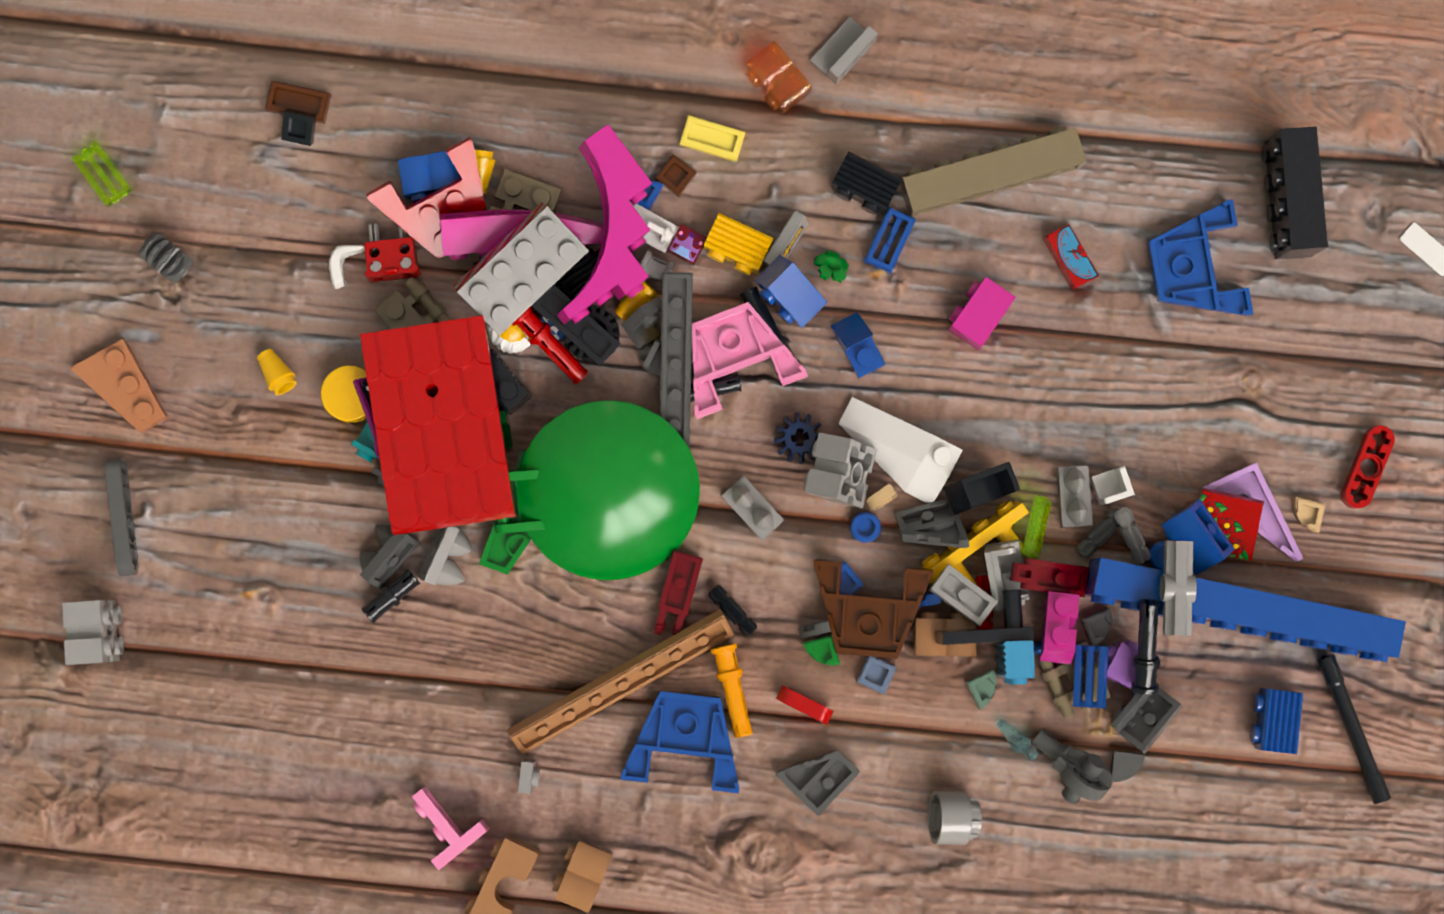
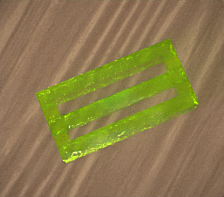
(87, 154)
(1036, 527)

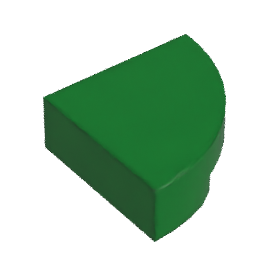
(822, 650)

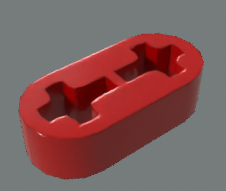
(804, 704)

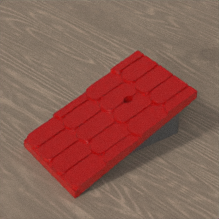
(437, 425)

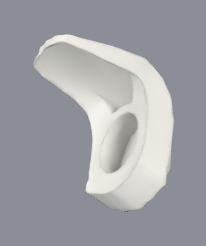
(337, 260)

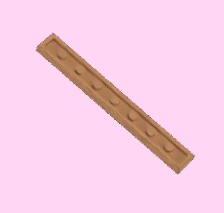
(620, 682)

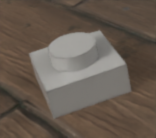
(528, 776)

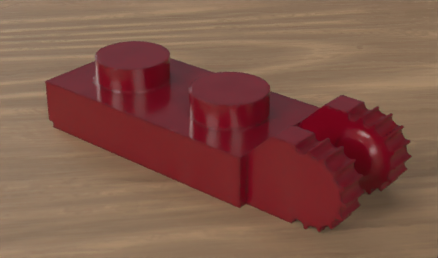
(678, 589)

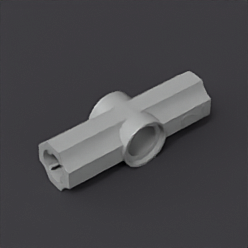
(1178, 588)

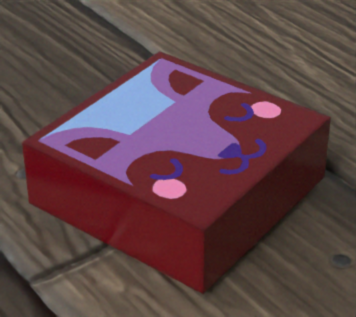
(687, 244)

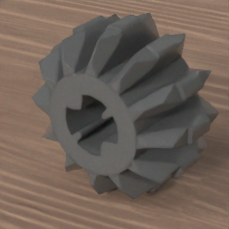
(165, 257)

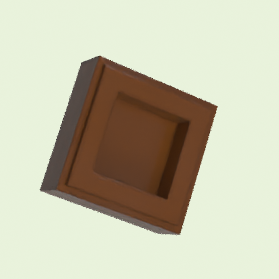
(675, 175)

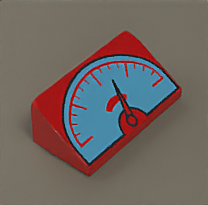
(1070, 257)

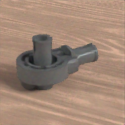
(1080, 771)

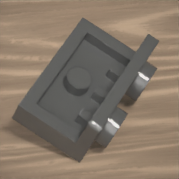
(1145, 718)

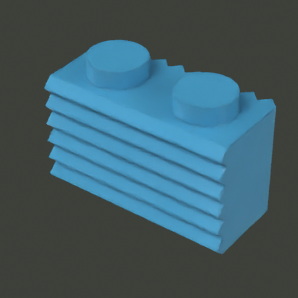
(1015, 661)

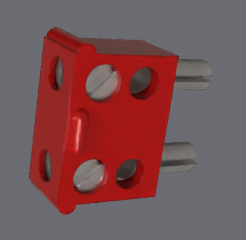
(391, 262)

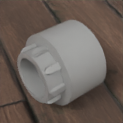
(953, 818)

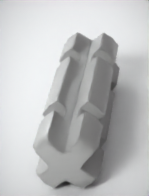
(1132, 535)

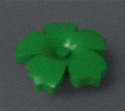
(831, 265)

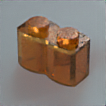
(778, 78)

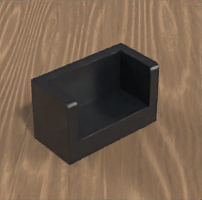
(981, 488)

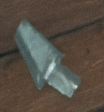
(1017, 740)

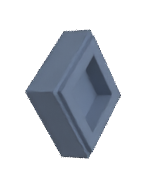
(876, 674)

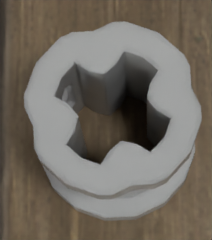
(654, 266)

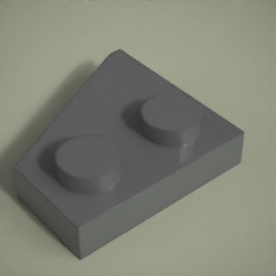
(932, 525)
(819, 779)

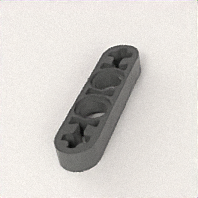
(121, 517)

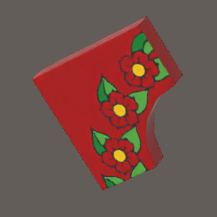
(1237, 518)

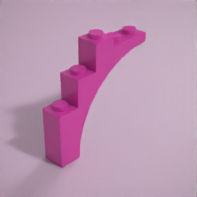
(619, 183)

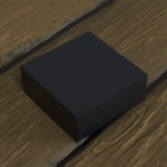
(298, 127)

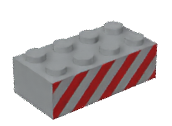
(520, 268)

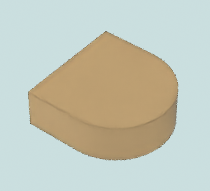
(881, 497)

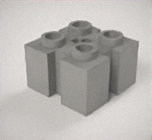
(840, 470)
(92, 632)

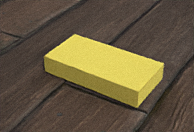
(712, 138)

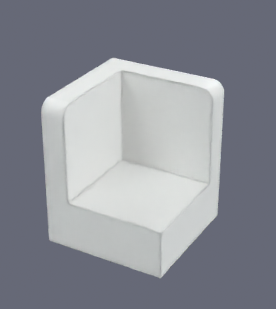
(1112, 485)

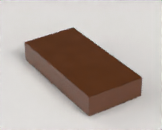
(298, 98)

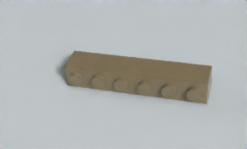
(993, 171)

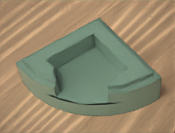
(983, 687)

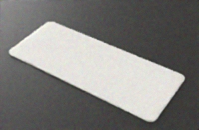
(1425, 247)

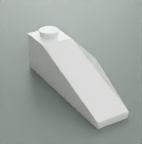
(908, 454)

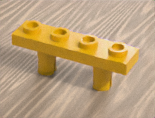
(983, 531)

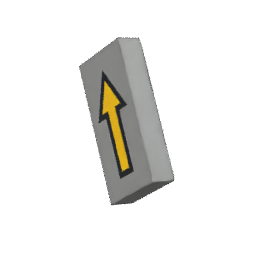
(787, 238)

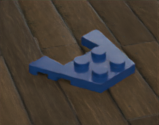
(1185, 269)
(689, 727)

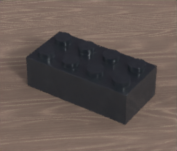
(1295, 193)

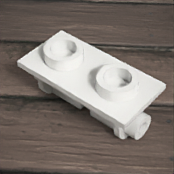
(661, 230)

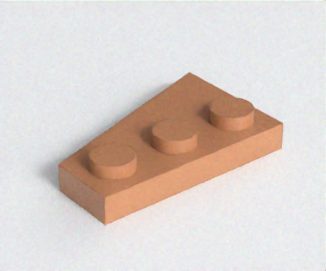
(122, 384)

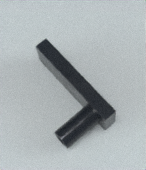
(585, 334)
(1012, 629)

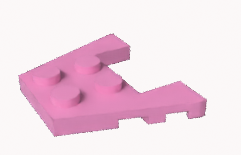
(733, 343)

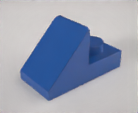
(858, 345)

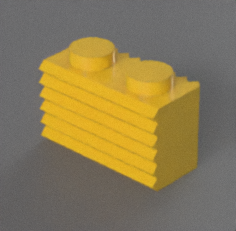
(737, 244)

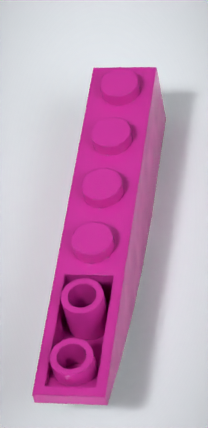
(482, 230)

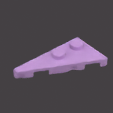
(1251, 484)

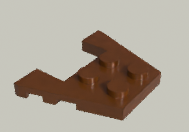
(870, 622)

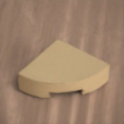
(1308, 513)

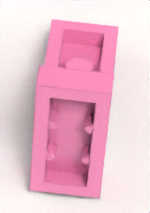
(445, 827)

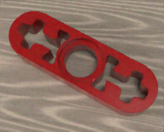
(1366, 490)

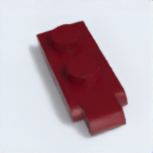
(1050, 576)

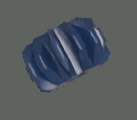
(791, 431)

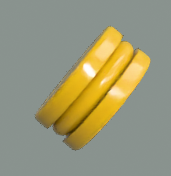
(340, 395)

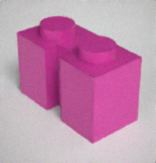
(981, 313)
(1058, 635)

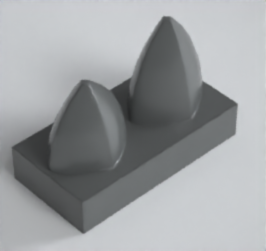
(381, 565)

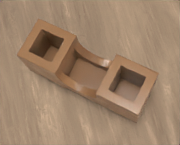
(512, 859)

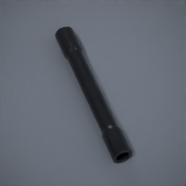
(1372, 776)

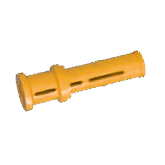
(729, 675)

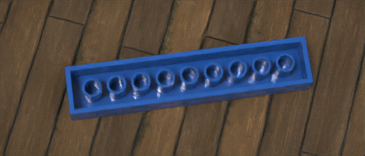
(1254, 612)

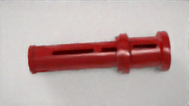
(539, 334)

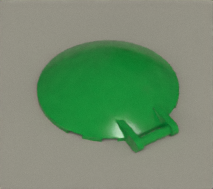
(606, 490)

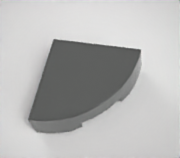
(1097, 626)
(814, 629)
(1125, 765)

